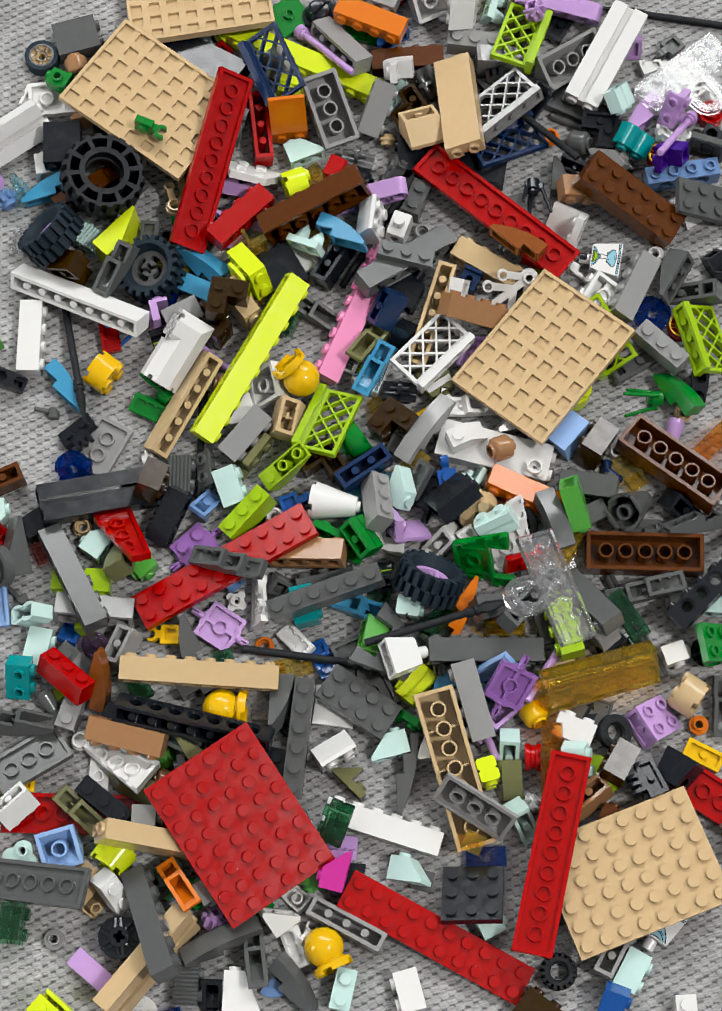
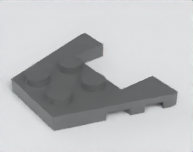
(360, 656)

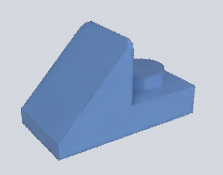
(205, 505)

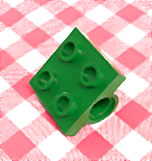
(710, 643)

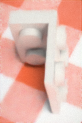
(567, 222)

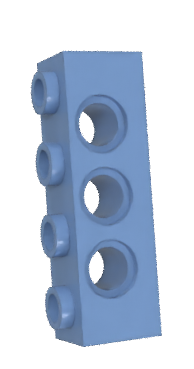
(700, 170)

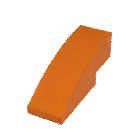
(178, 884)

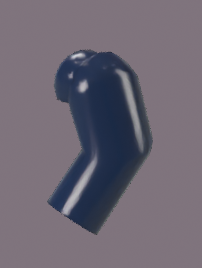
(606, 467)

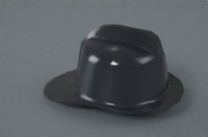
(318, 9)

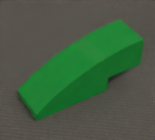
(679, 394)

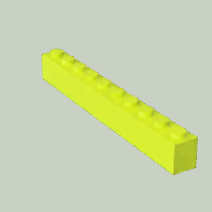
(308, 62)
(249, 358)

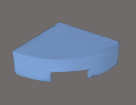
(232, 588)
(272, 991)

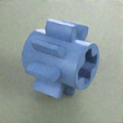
(8, 199)

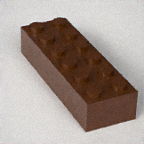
(330, 196)
(629, 200)
(672, 463)
(643, 553)

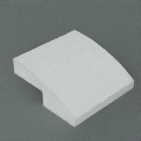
(327, 717)

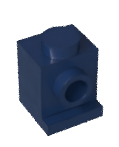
(474, 275)

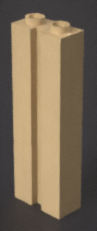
(459, 106)
(136, 837)
(132, 978)

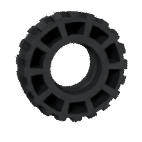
(110, 153)

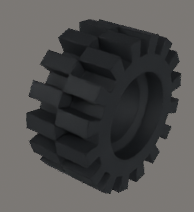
(567, 981)

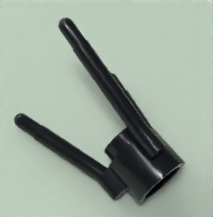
(532, 187)

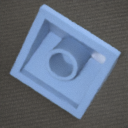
(568, 434)
(60, 846)

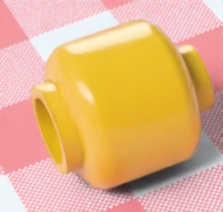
(533, 714)

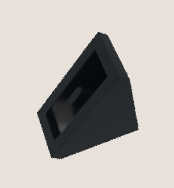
(402, 333)
(212, 994)

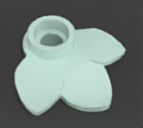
(15, 853)

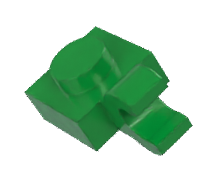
(148, 126)
(412, 722)

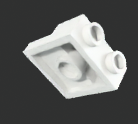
(600, 283)

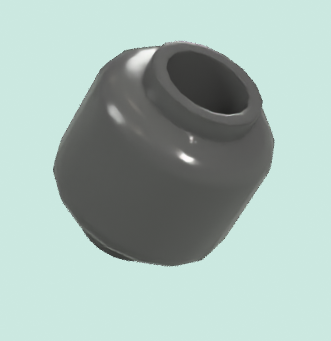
(579, 141)

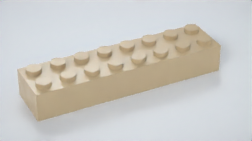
(448, 749)

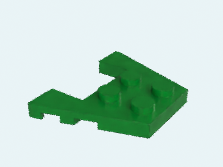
(476, 556)

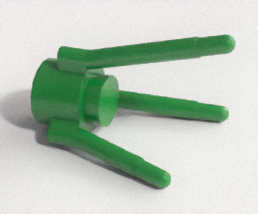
(163, 395)
(653, 397)

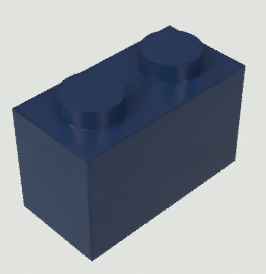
(387, 308)

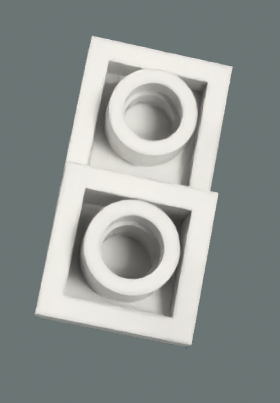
(297, 899)

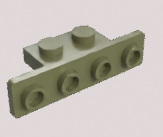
(255, 454)

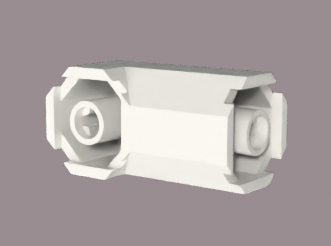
(178, 350)

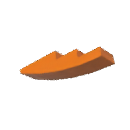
(456, 627)

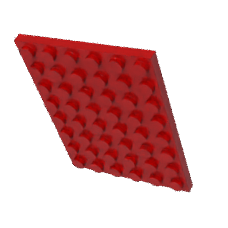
(239, 825)

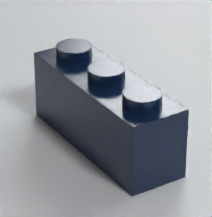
(355, 472)

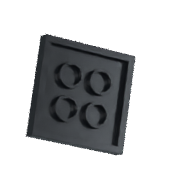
(472, 895)

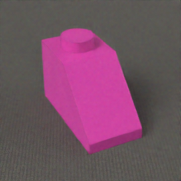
(335, 873)

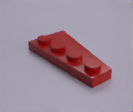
(124, 533)

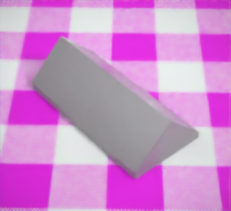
(561, 63)
(474, 806)

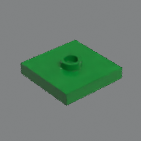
(288, 16)

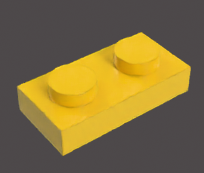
(704, 755)

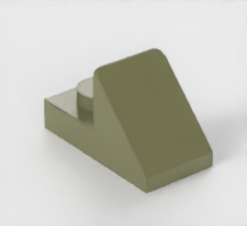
(347, 777)

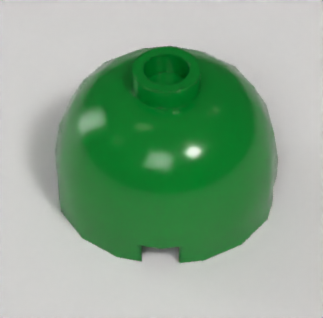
(355, 442)

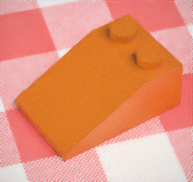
(287, 118)

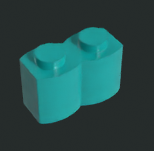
(633, 140)

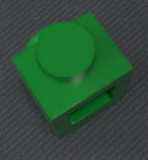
(60, 84)

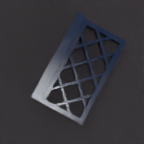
(257, 69)
(516, 127)

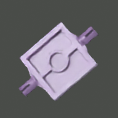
(220, 626)

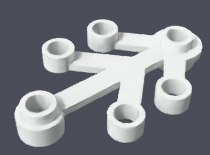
(510, 290)

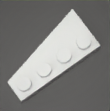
(130, 769)

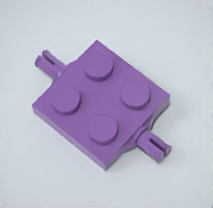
(194, 536)
(510, 684)

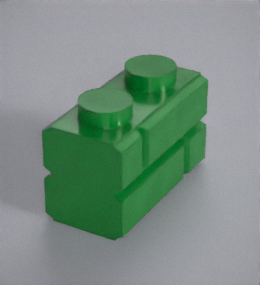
(362, 540)

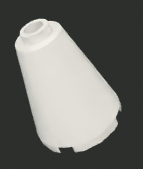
(331, 502)

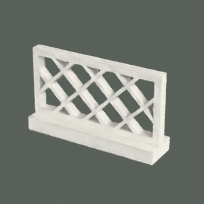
(444, 362)

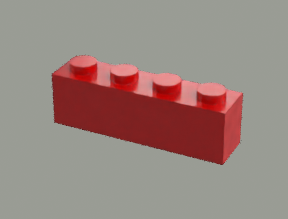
(260, 130)
(239, 216)

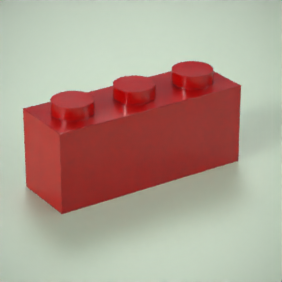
(65, 676)

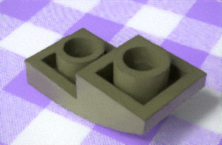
(512, 779)

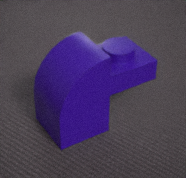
(675, 156)

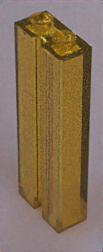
(598, 676)

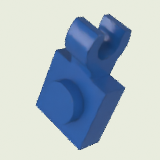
(445, 472)
(291, 499)

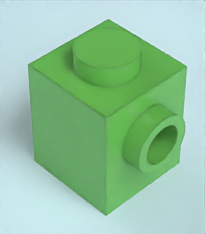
(145, 570)

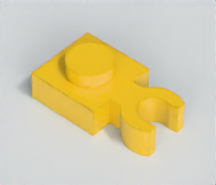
(167, 635)

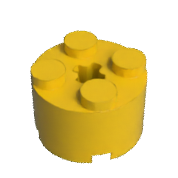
(103, 373)

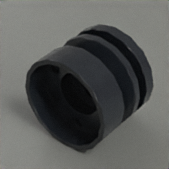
(110, 944)

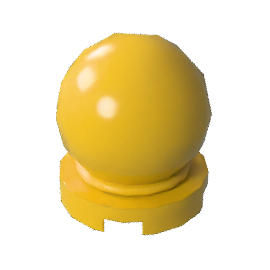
(298, 375)
(227, 704)
(325, 950)

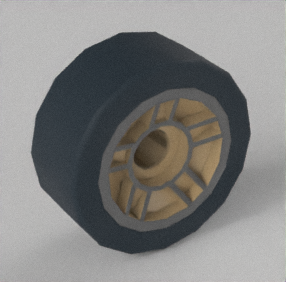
(36, 52)

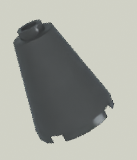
(628, 509)

